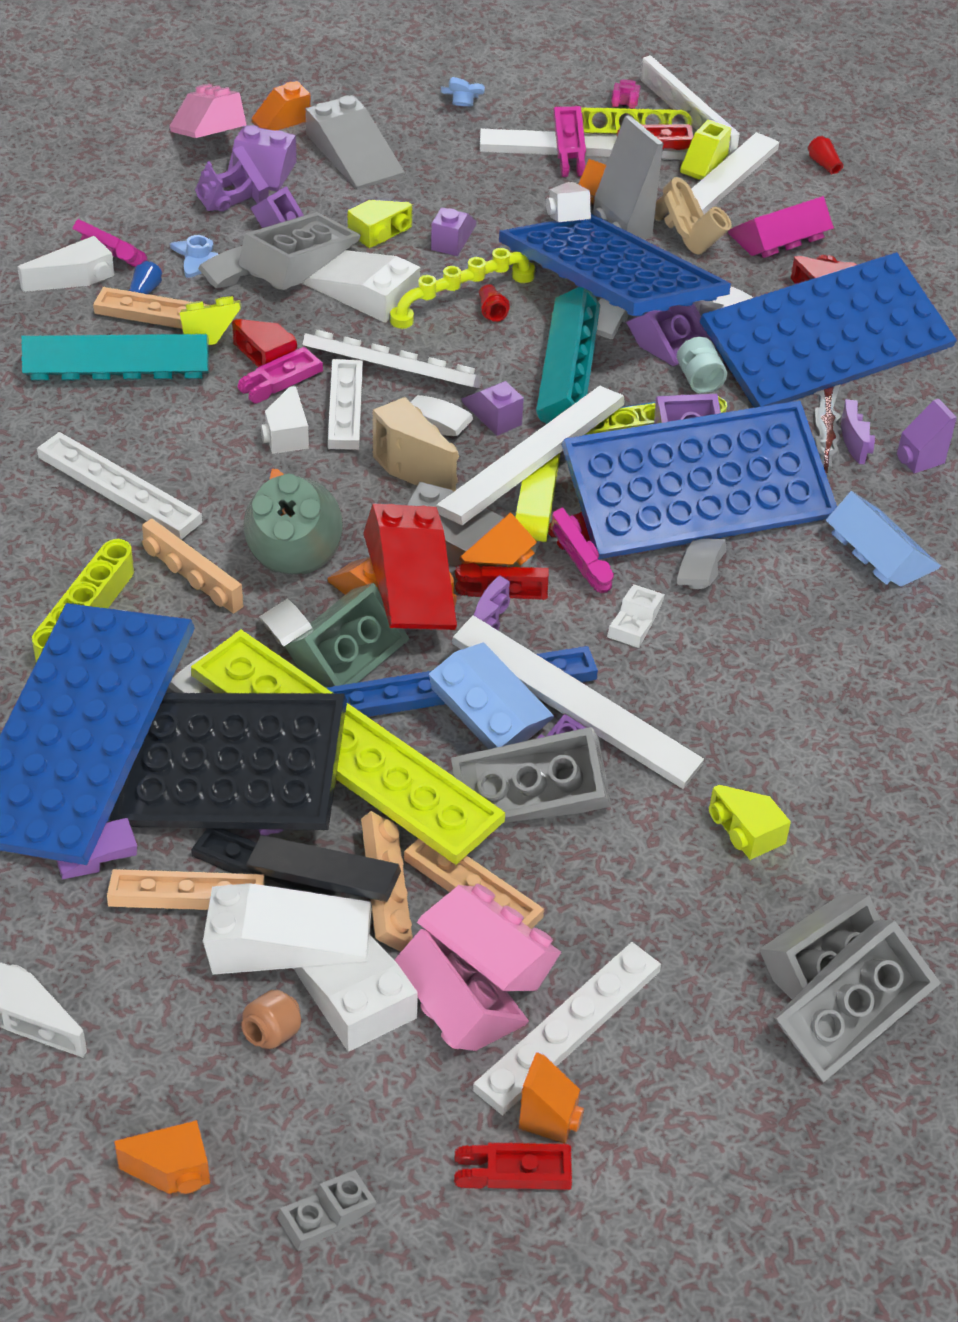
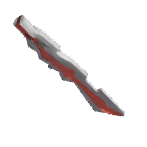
(826, 427)

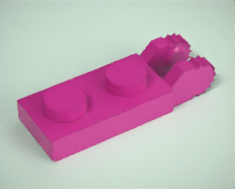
(626, 94)
(569, 138)
(117, 246)
(280, 374)
(582, 552)

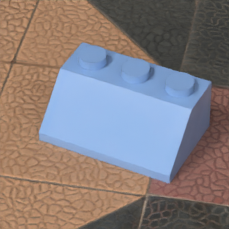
(879, 541)
(488, 697)

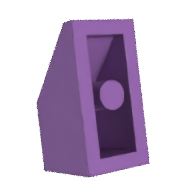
(276, 208)
(451, 231)
(497, 407)
(927, 438)

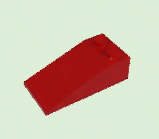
(411, 566)

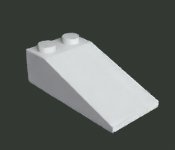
(366, 281)
(283, 929)
(362, 997)

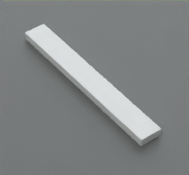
(545, 143)
(529, 455)
(586, 705)

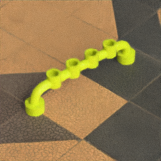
(428, 286)

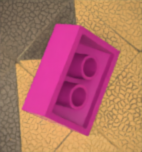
(784, 228)

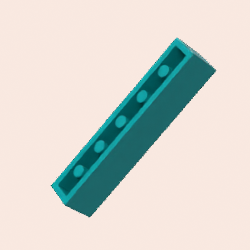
(568, 353)
(115, 355)

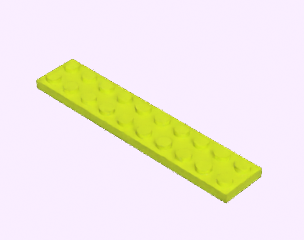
(371, 759)

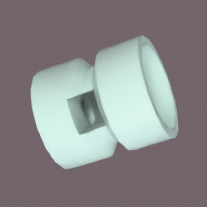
(701, 365)

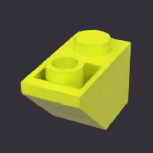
(706, 150)
(379, 220)
(210, 318)
(750, 819)

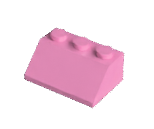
(208, 112)
(491, 938)
(457, 995)

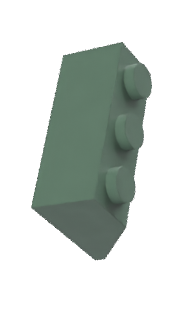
(347, 639)

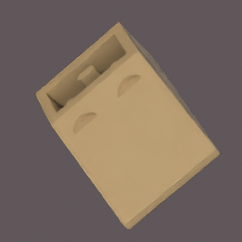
(412, 446)

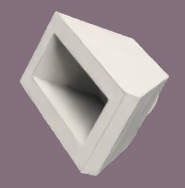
(568, 202)
(285, 424)

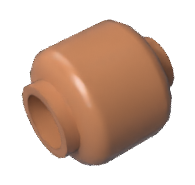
(271, 1019)

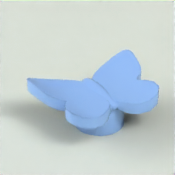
(463, 92)
(196, 251)

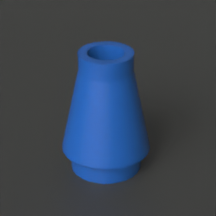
(146, 278)

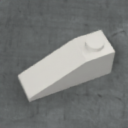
(68, 267)
(35, 1014)

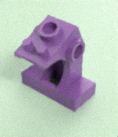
(244, 178)

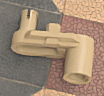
(696, 229)

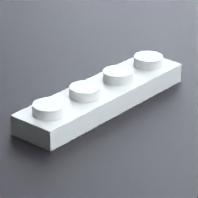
(345, 404)

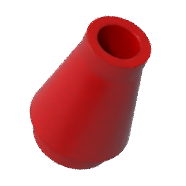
(824, 153)
(493, 303)

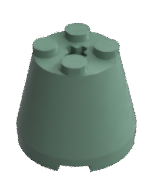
(294, 542)

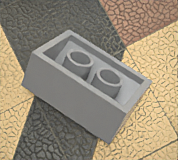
(814, 941)

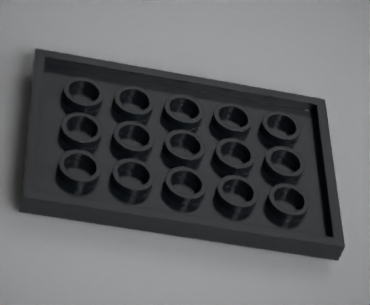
(237, 762)

